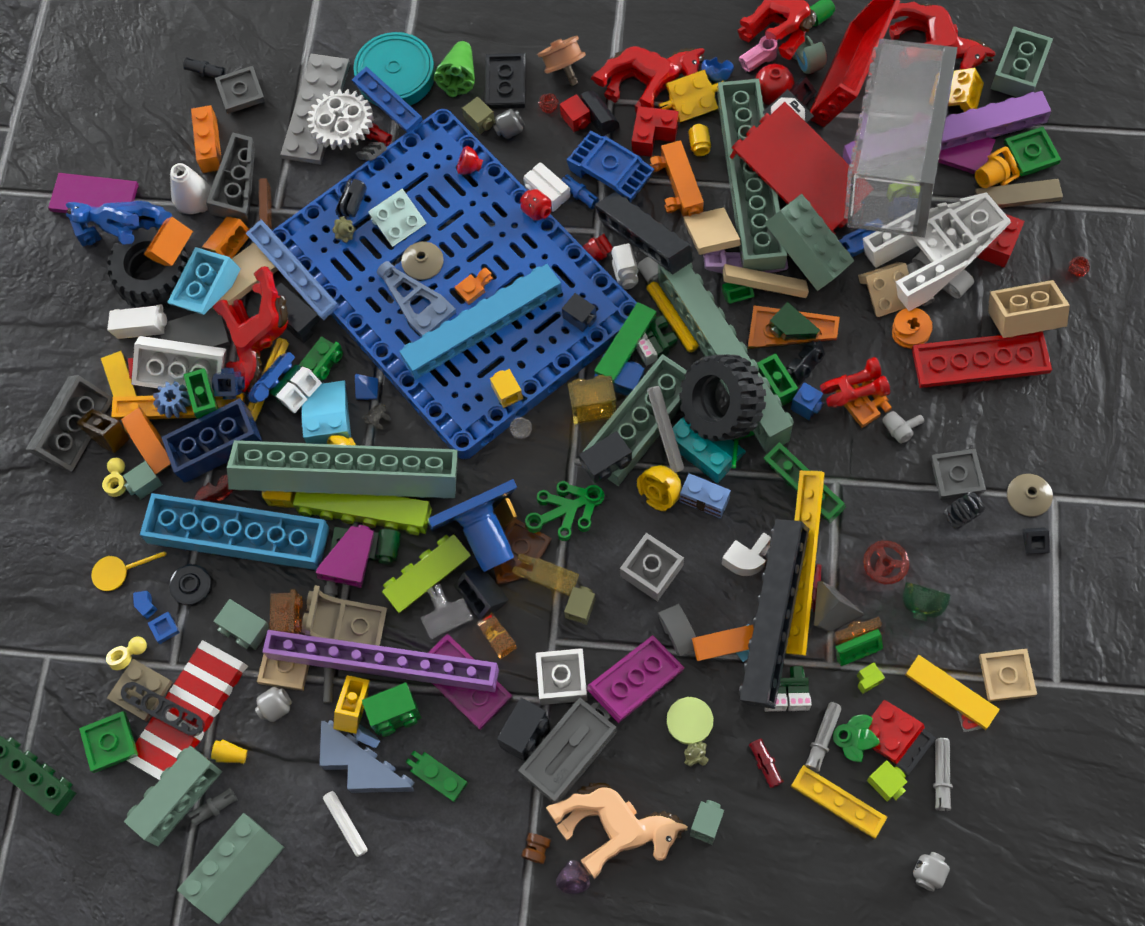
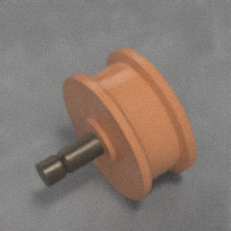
(562, 55)

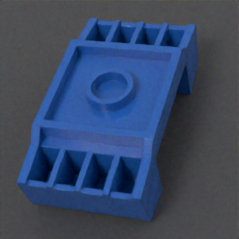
(610, 165)

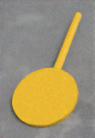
(111, 571)

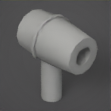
(899, 428)

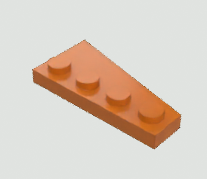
(762, 337)

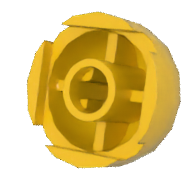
(660, 486)

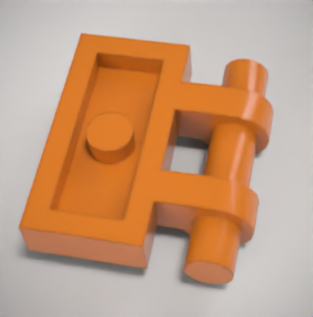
(864, 410)

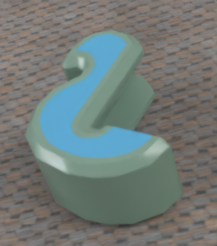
(811, 56)

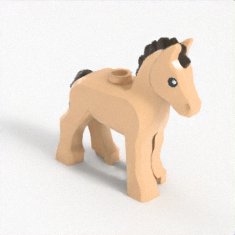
(619, 823)

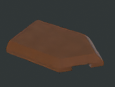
(524, 543)

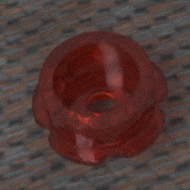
(548, 106)
(1079, 261)

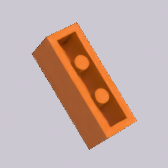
(206, 138)

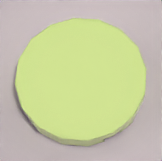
(689, 720)

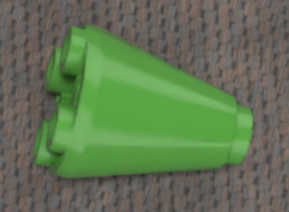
(456, 70)

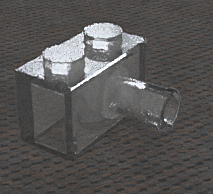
(446, 615)

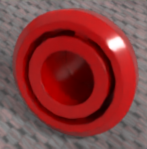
(468, 161)

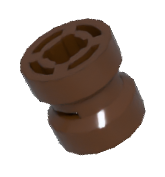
(536, 848)

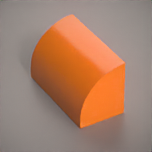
(227, 237)
(168, 242)

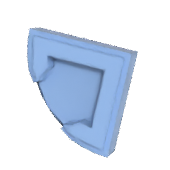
(366, 737)

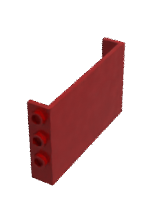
(852, 60)
(797, 163)

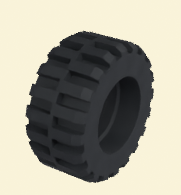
(125, 262)
(745, 397)

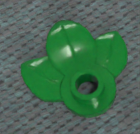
(858, 738)

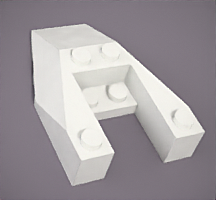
(951, 242)

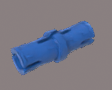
(580, 192)

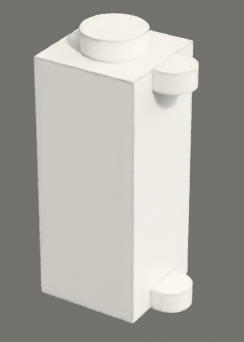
(137, 322)

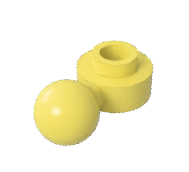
(115, 467)
(121, 657)

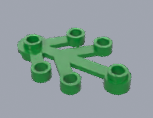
(566, 507)

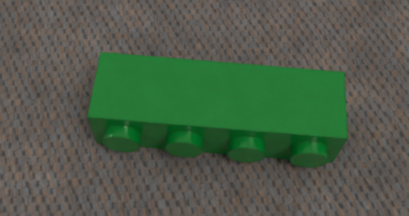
(789, 467)

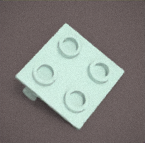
(397, 217)

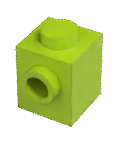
(888, 781)

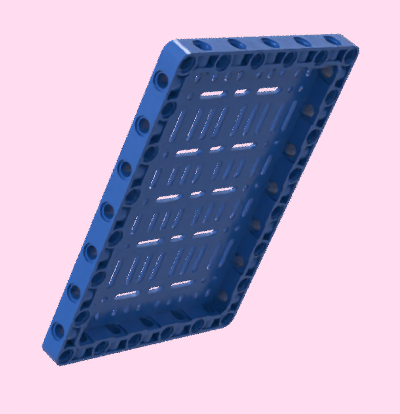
(377, 337)

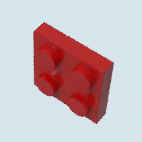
(894, 730)

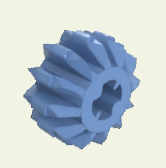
(175, 406)

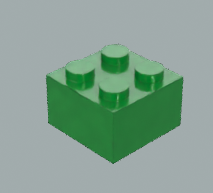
(392, 710)

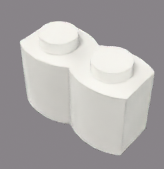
(625, 266)

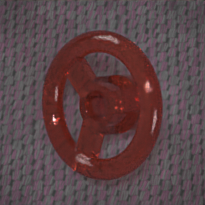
(886, 570)

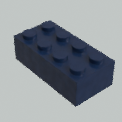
(209, 440)

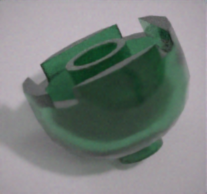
(924, 601)

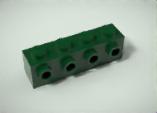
(33, 778)

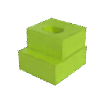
(869, 678)

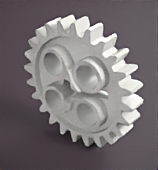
(338, 114)

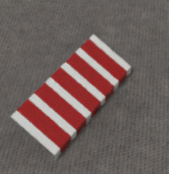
(200, 689)

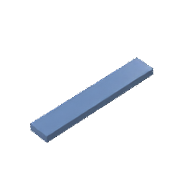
(292, 269)

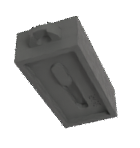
(568, 750)

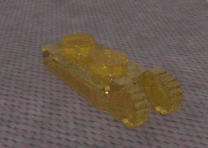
(547, 574)

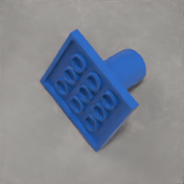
(481, 525)

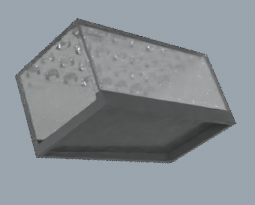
(899, 137)

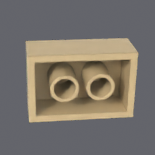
(1028, 309)

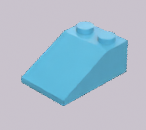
(204, 281)
(326, 413)

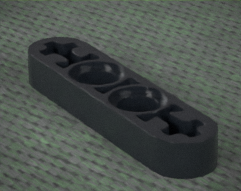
(162, 709)

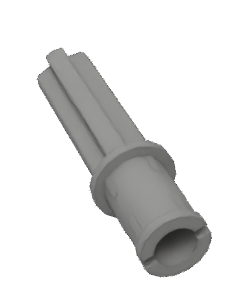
(819, 747)
(942, 773)

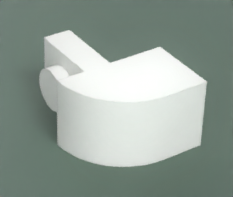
(746, 561)

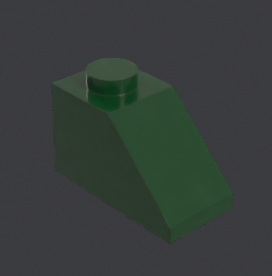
(792, 325)

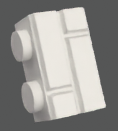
(548, 183)

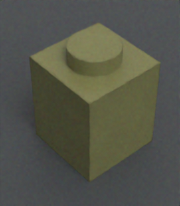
(478, 115)
(580, 605)

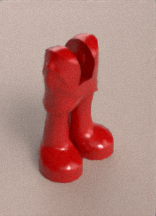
(844, 383)

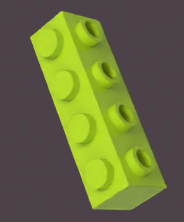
(426, 573)

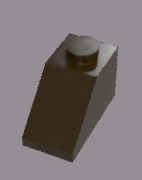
(103, 430)

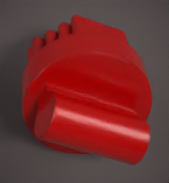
(598, 247)

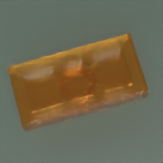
(856, 629)

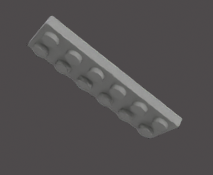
(321, 77)

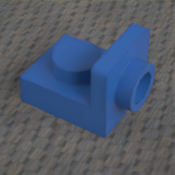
(85, 235)

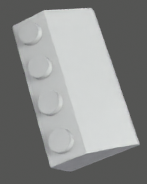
(168, 360)

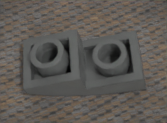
(679, 629)

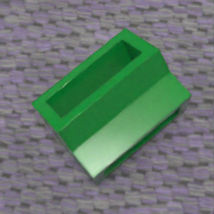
(734, 292)

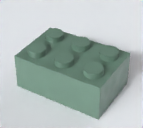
(1021, 62)

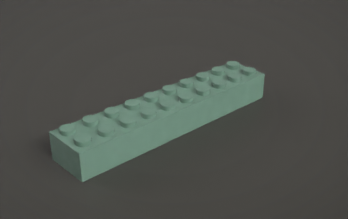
(752, 197)
(716, 337)
(342, 469)

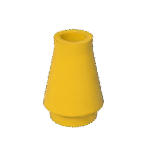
(228, 753)

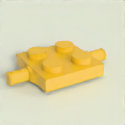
(691, 96)

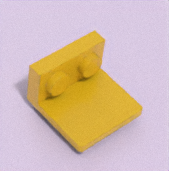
(966, 89)

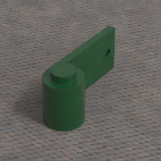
(384, 545)

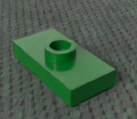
(859, 647)

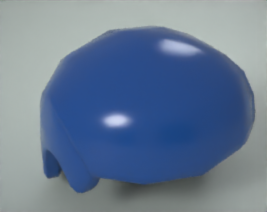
(717, 71)

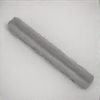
(665, 429)

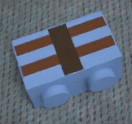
(704, 495)

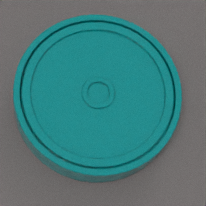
(400, 63)

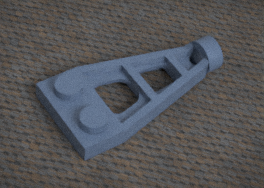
(432, 316)

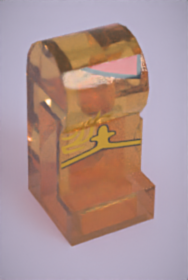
(496, 636)

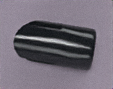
(351, 198)

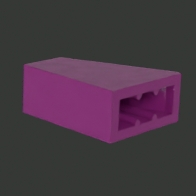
(349, 558)

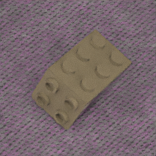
(342, 619)

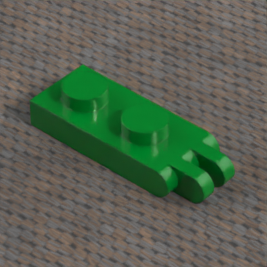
(437, 775)

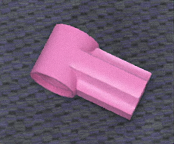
(759, 54)

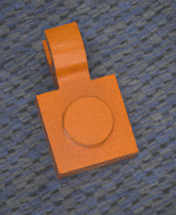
(472, 288)

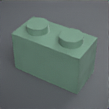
(241, 624)
(707, 821)

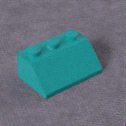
(710, 457)

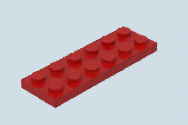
(981, 359)

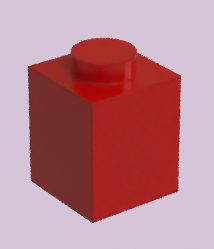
(575, 113)

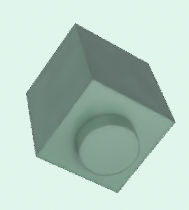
(141, 480)

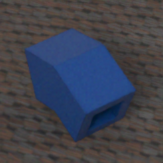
(144, 604)

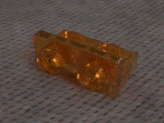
(285, 612)

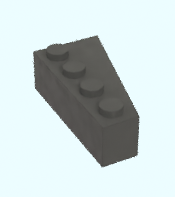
(233, 182)

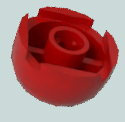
(774, 81)

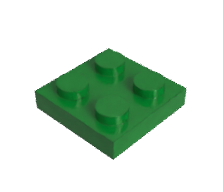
(1032, 151)
(108, 742)

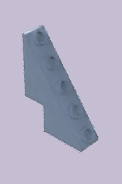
(364, 771)

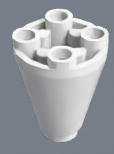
(188, 190)

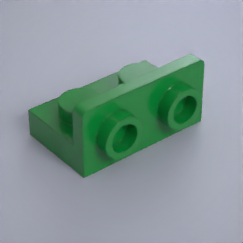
(322, 357)

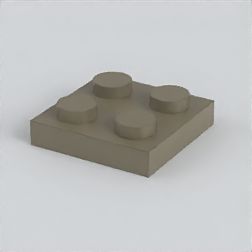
(146, 677)

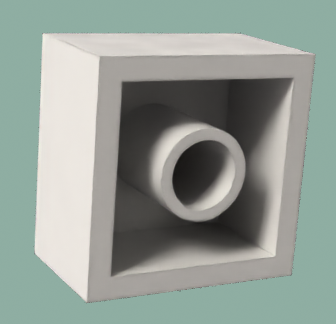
(561, 676)

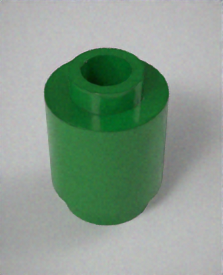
(824, 10)

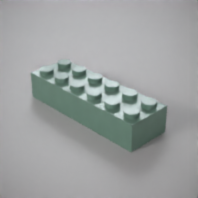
(635, 416)

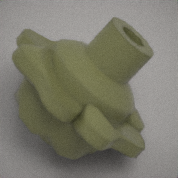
(343, 229)
(695, 754)

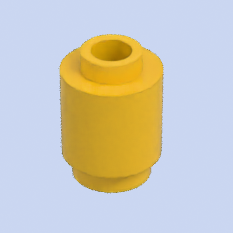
(699, 139)

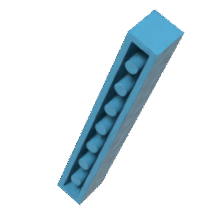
(480, 321)

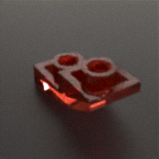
(214, 494)

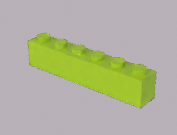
(371, 510)

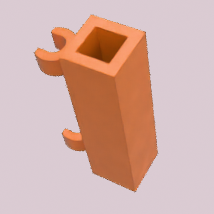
(682, 179)

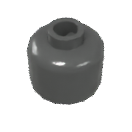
(509, 124)

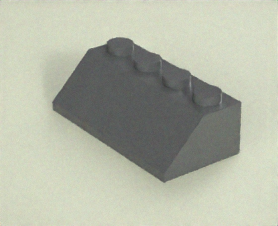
(58, 436)

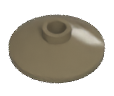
(422, 268)
(1028, 504)

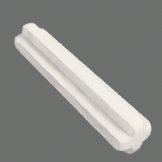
(345, 824)

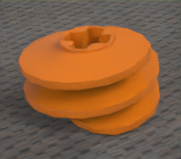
(904, 334)

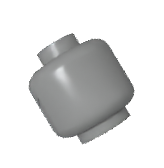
(273, 704)
(931, 871)

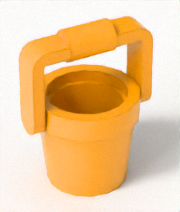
(997, 169)

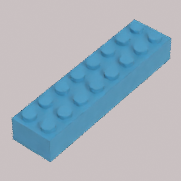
(235, 531)

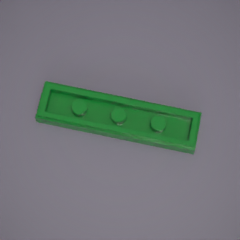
(625, 341)

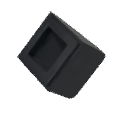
(1036, 540)

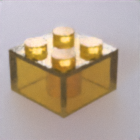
(592, 399)

